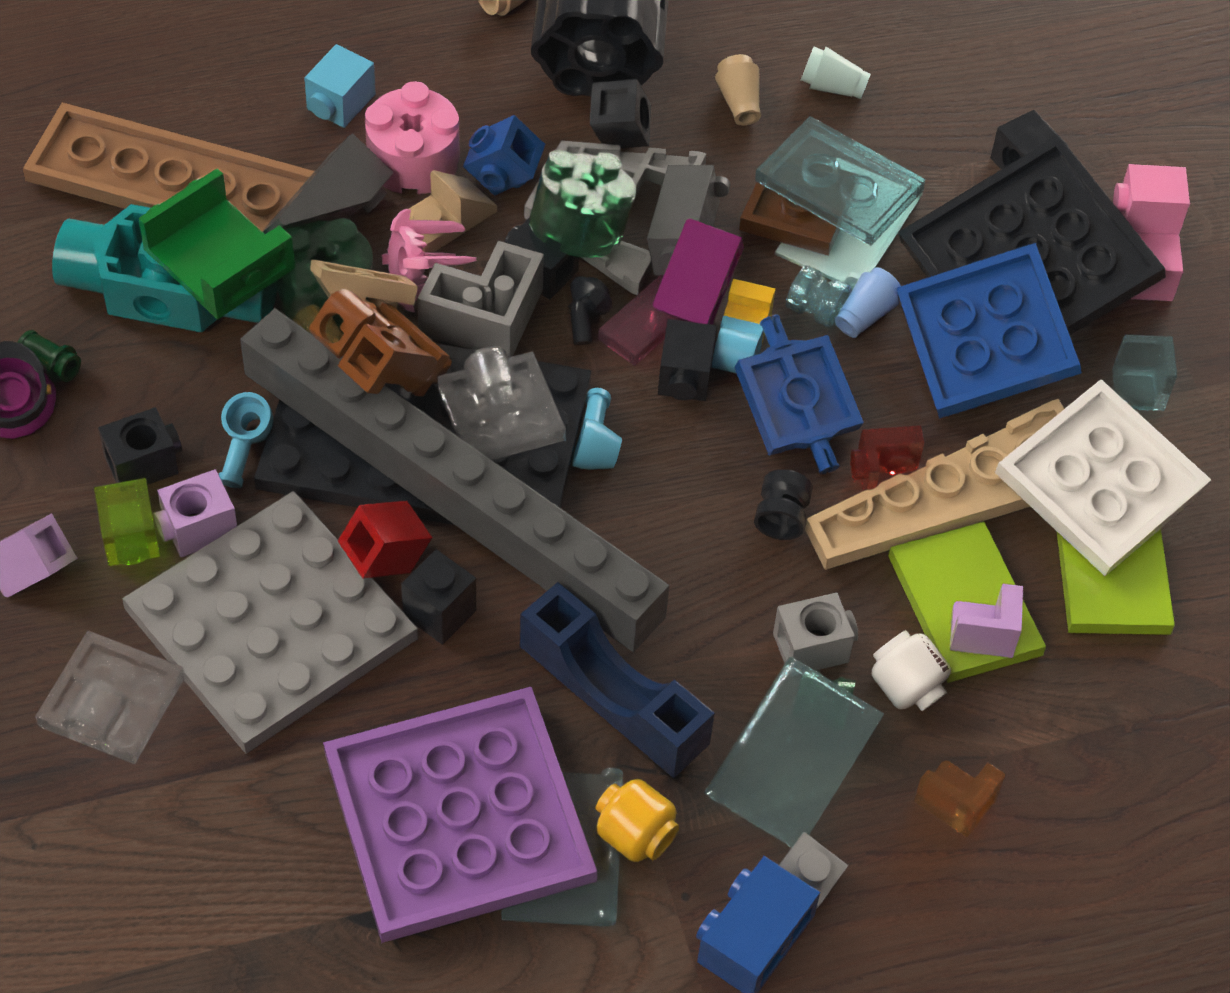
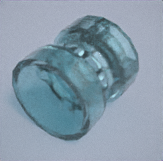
(814, 295)

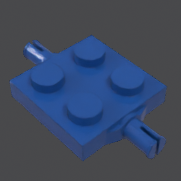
(798, 394)

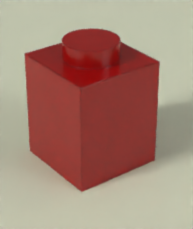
(384, 539)

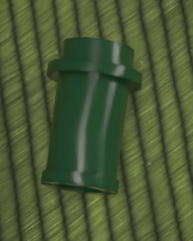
(58, 361)

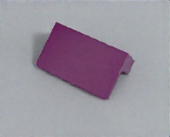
(698, 273)

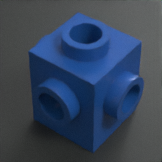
(503, 155)

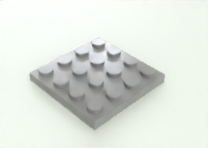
(269, 621)

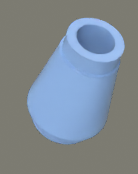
(868, 302)

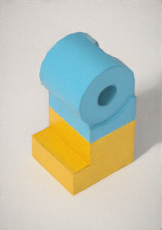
(740, 326)

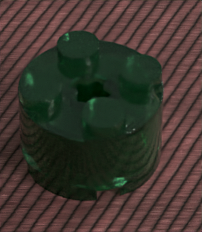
(582, 203)
(322, 241)

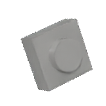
(813, 865)

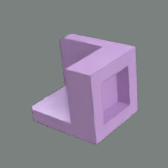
(33, 555)
(988, 627)

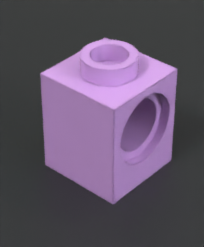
(200, 496)

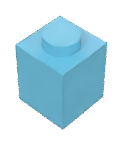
(340, 86)

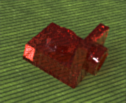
(888, 451)

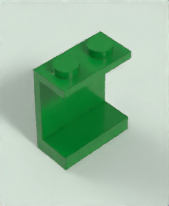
(214, 246)

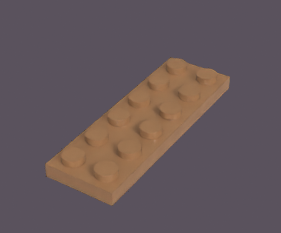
(146, 165)

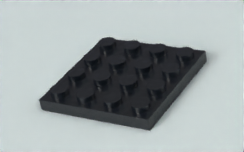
(1050, 201)

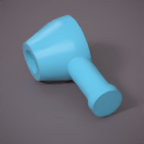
(235, 418)
(597, 444)

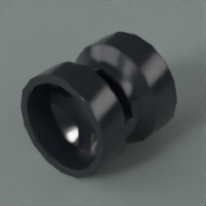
(783, 504)

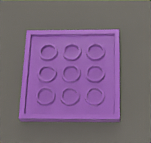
(458, 814)

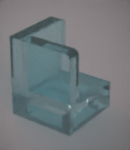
(1145, 371)

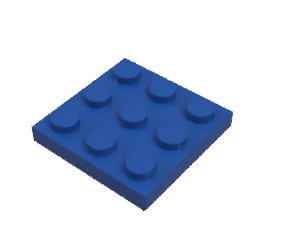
(988, 330)

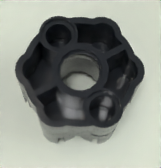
(598, 41)

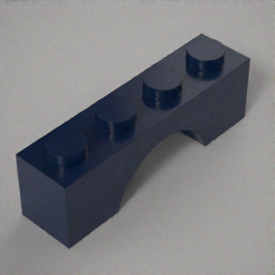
(654, 716)

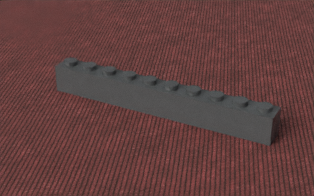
(456, 480)

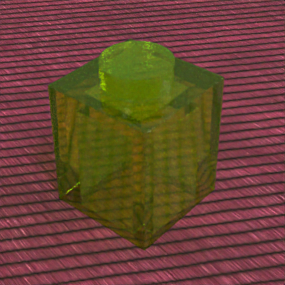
(126, 522)

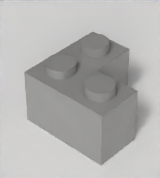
(485, 308)

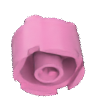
(413, 135)

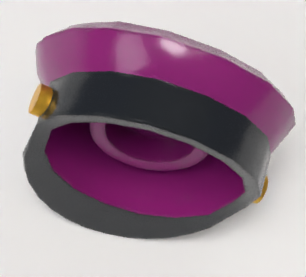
(25, 391)

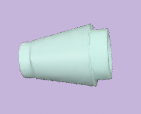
(834, 74)

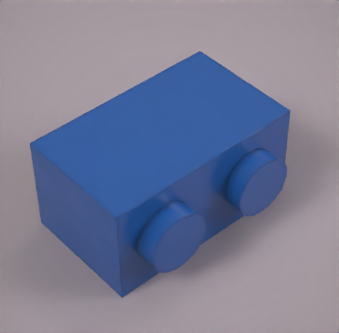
(756, 926)

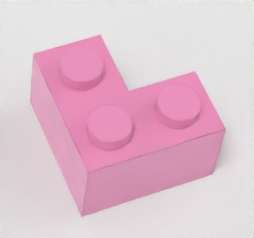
(1155, 206)

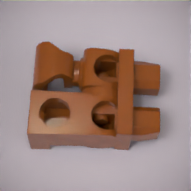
(380, 345)

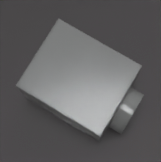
(820, 614)

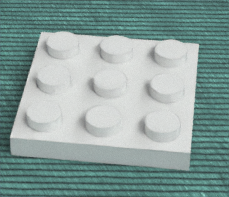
(1102, 477)

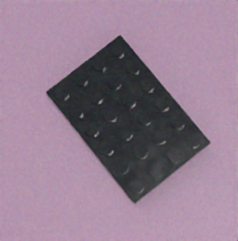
(320, 468)

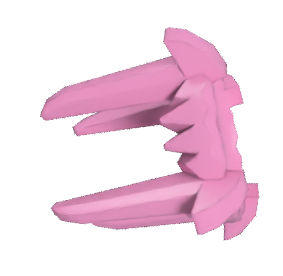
(406, 252)

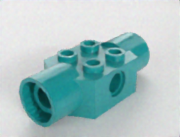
(133, 284)

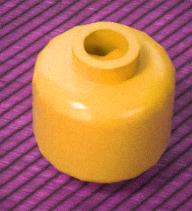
(636, 820)

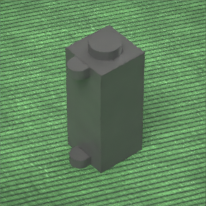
(684, 195)

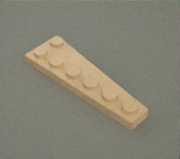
(930, 501)

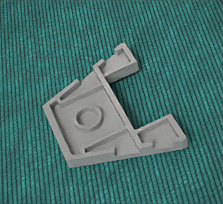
(628, 263)

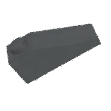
(337, 188)

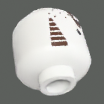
(911, 671)

